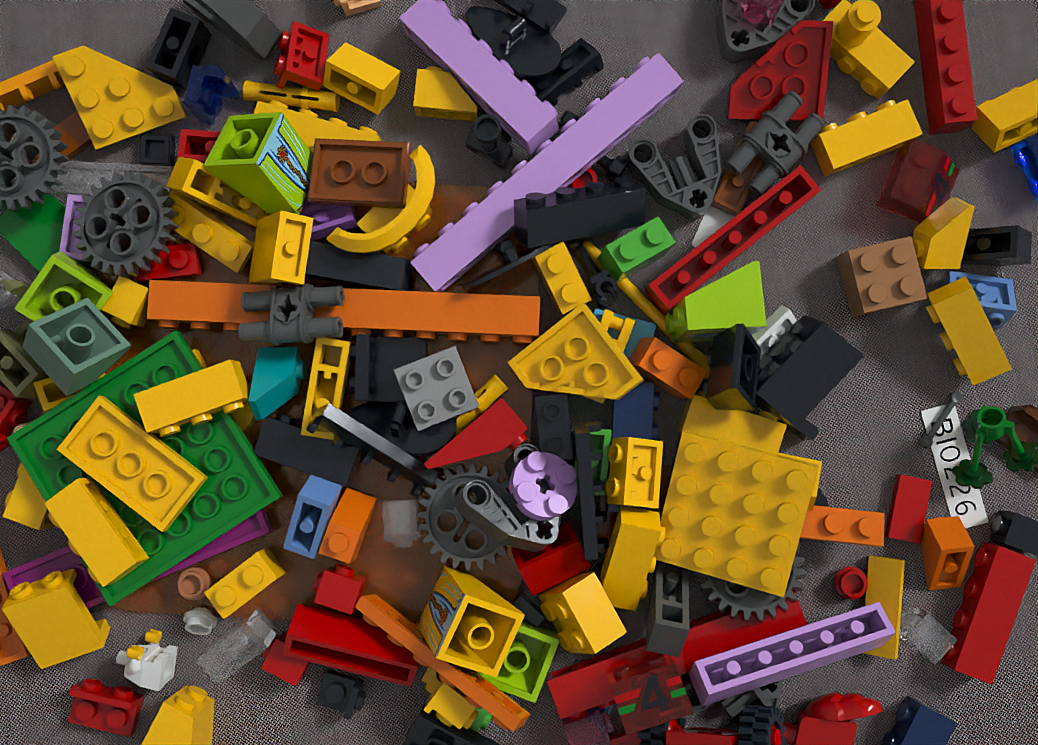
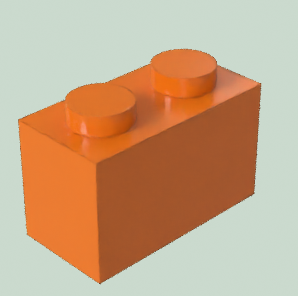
(667, 368)

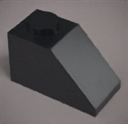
(998, 246)

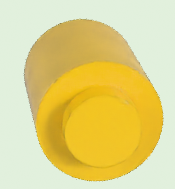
(858, 22)

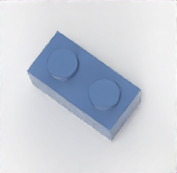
(311, 516)

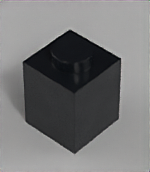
(1015, 532)

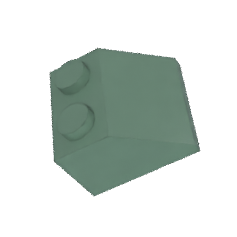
(75, 345)

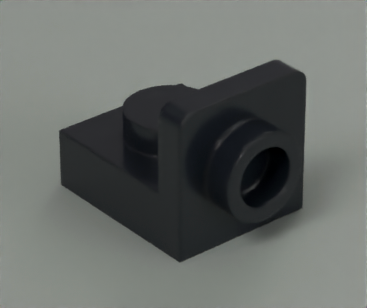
(341, 693)

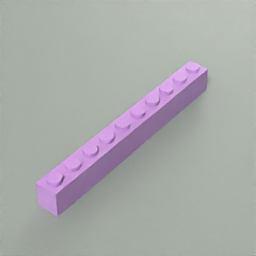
(553, 167)

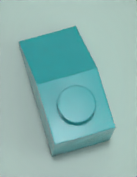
(275, 379)

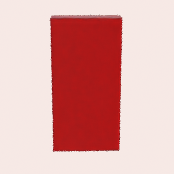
(908, 508)

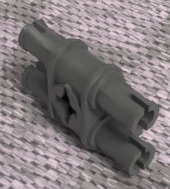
(789, 144)
(291, 314)

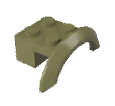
(16, 365)

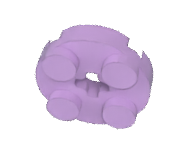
(527, 493)

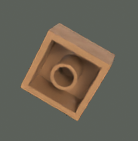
(881, 276)

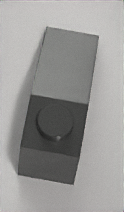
(668, 610)

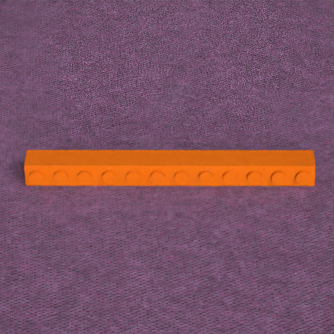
(362, 313)

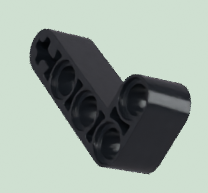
(358, 269)

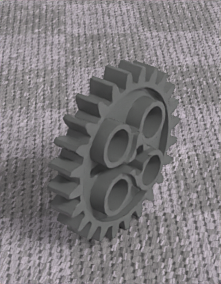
(18, 157)
(125, 224)
(443, 501)
(752, 600)

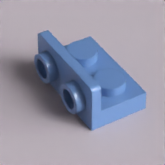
(993, 293)

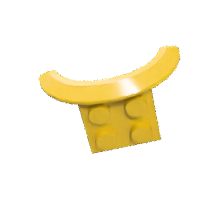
(389, 227)

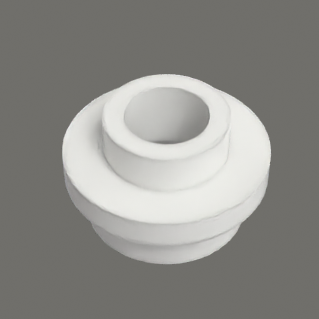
(199, 621)

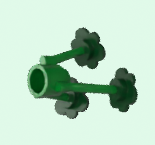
(985, 427)

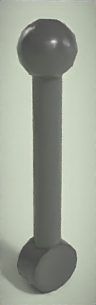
(955, 398)

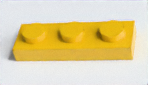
(211, 233)

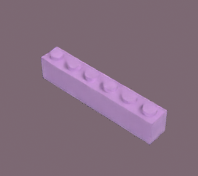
(480, 74)
(790, 653)

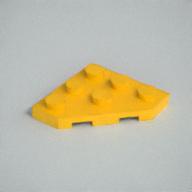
(114, 97)
(576, 360)

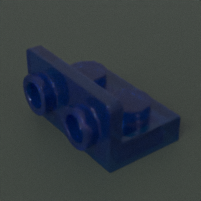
(204, 92)

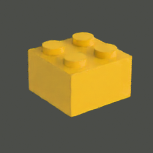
(582, 614)

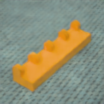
(30, 85)

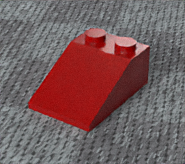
(488, 434)

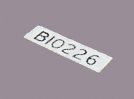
(948, 451)

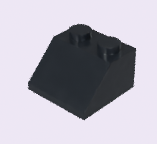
(733, 370)

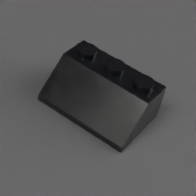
(803, 369)

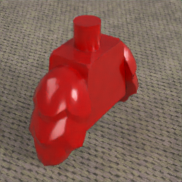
(830, 719)

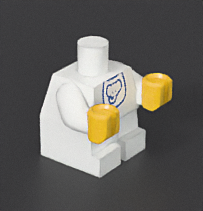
(149, 664)

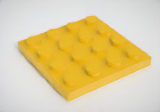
(735, 512)

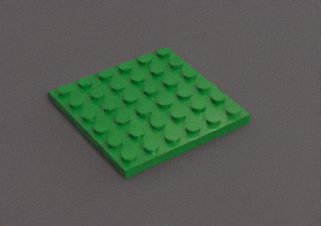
(236, 479)

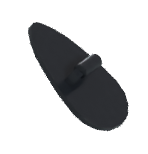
(521, 44)
(509, 260)
(397, 426)

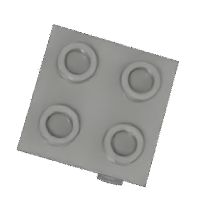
(436, 388)

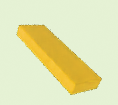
(886, 586)

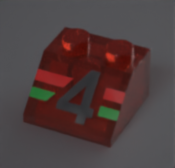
(918, 181)
(649, 693)

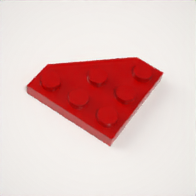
(792, 63)

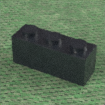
(283, 444)

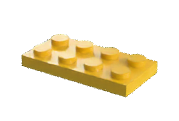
(132, 463)

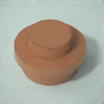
(193, 583)

